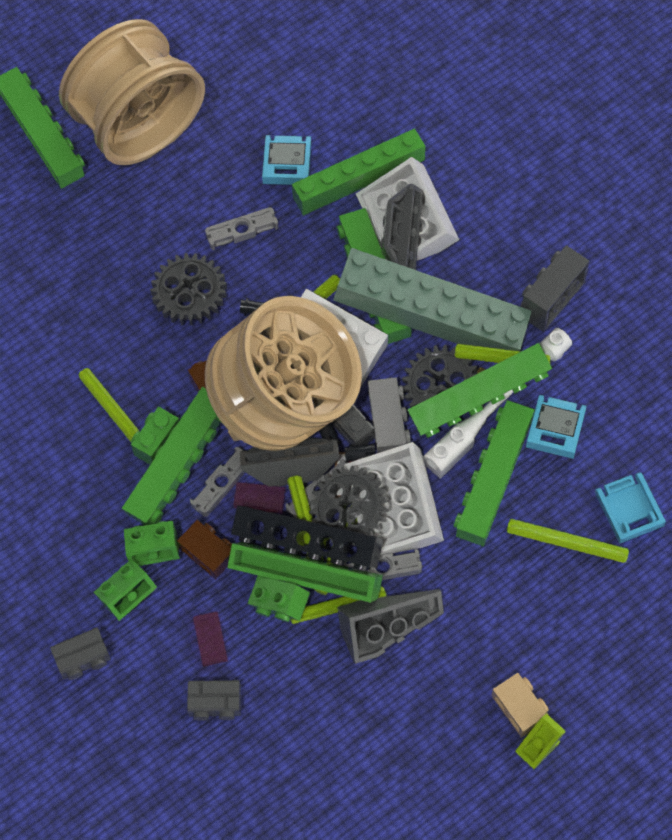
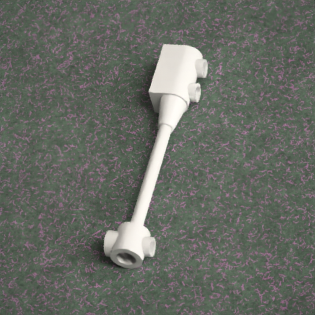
(461, 436)

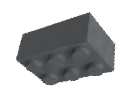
(555, 287)

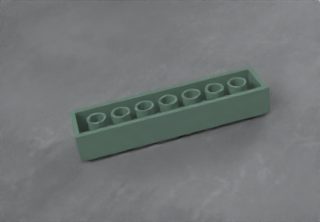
(430, 303)

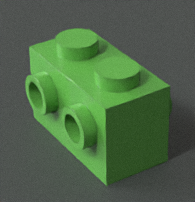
(153, 435)
(152, 543)
(125, 589)
(278, 598)

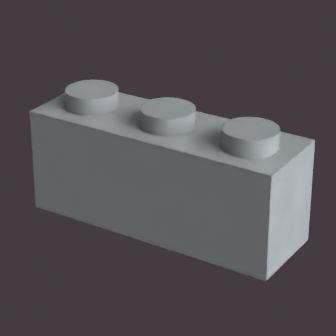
(388, 414)

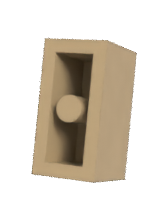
(519, 703)

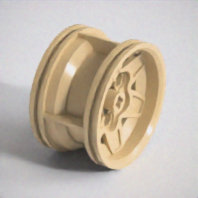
(131, 91)
(268, 384)

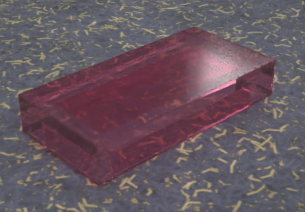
(260, 497)
(210, 639)

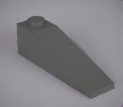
(377, 625)

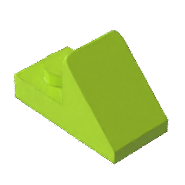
(540, 741)

